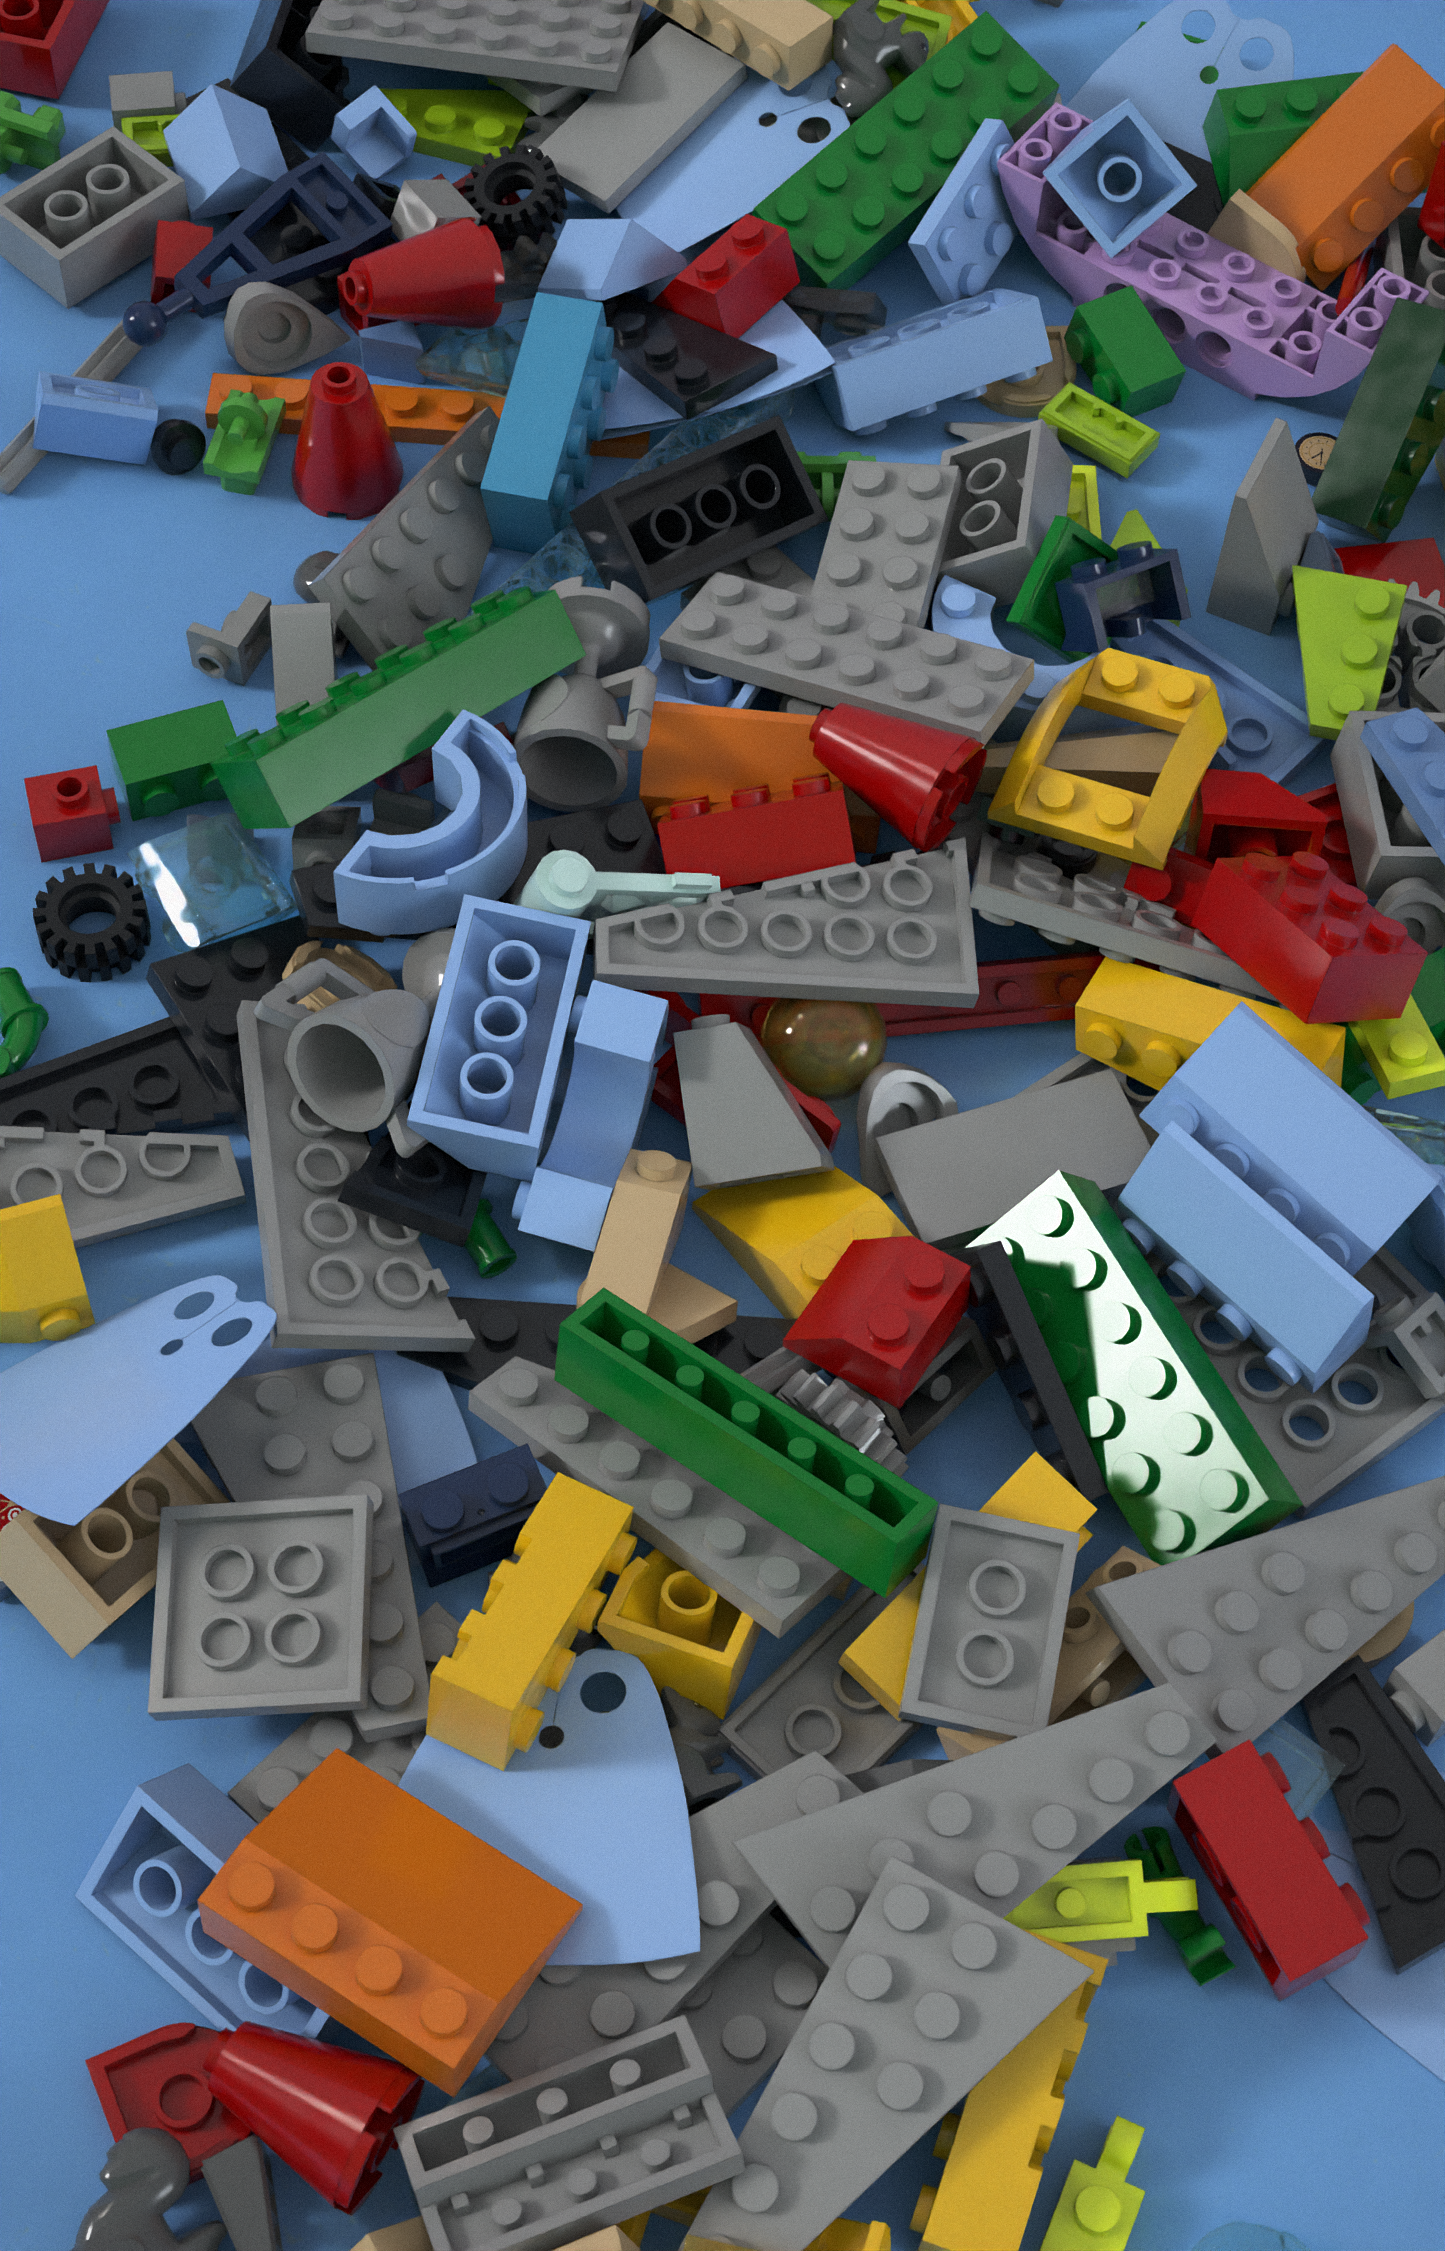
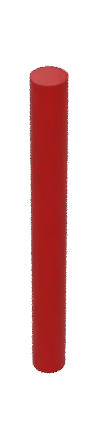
(1354, 278)

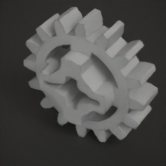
(845, 1416)

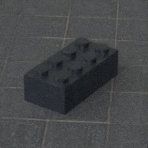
(700, 513)

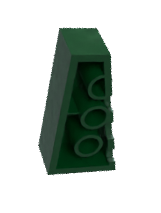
(1389, 427)

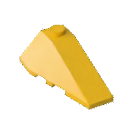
(40, 1275)
(680, 1631)

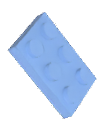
(968, 221)

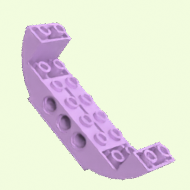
(1207, 298)

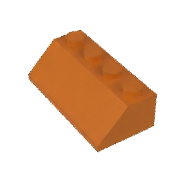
(1357, 165)
(726, 748)

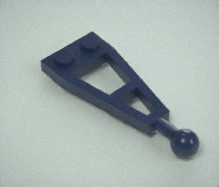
(326, 200)

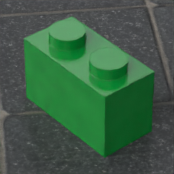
(1124, 353)
(168, 759)

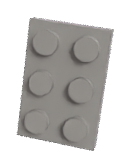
(989, 1624)

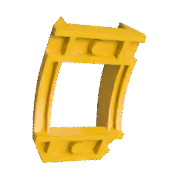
(1101, 814)

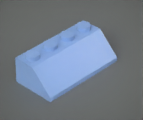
(934, 358)
(499, 1035)
(1294, 1138)
(1244, 1260)
(147, 1892)

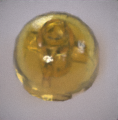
(824, 1044)

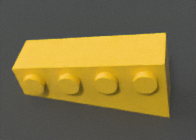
(1156, 1021)
(882, 1651)
(511, 1655)
(1004, 2131)

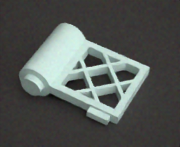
(572, 888)

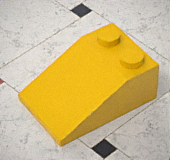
(795, 1230)

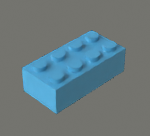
(549, 422)

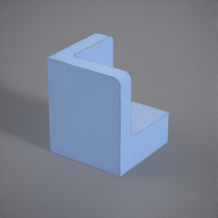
(373, 134)

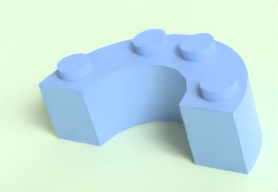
(969, 616)
(477, 851)
(600, 1116)

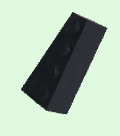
(278, 74)

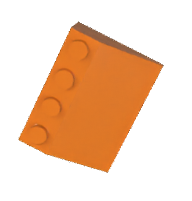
(388, 1918)

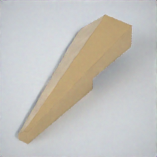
(1116, 756)

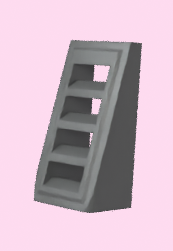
(245, 2195)

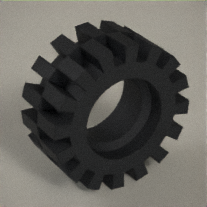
(511, 174)
(84, 895)

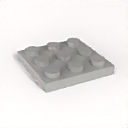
(262, 1608)

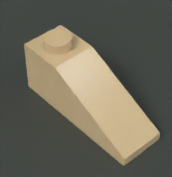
(640, 1228)

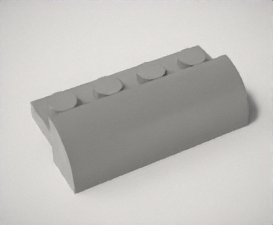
(572, 2146)

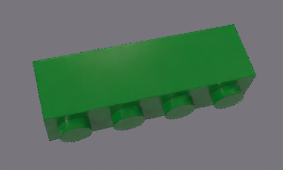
(1260, 122)

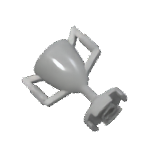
(571, 725)
(366, 1051)

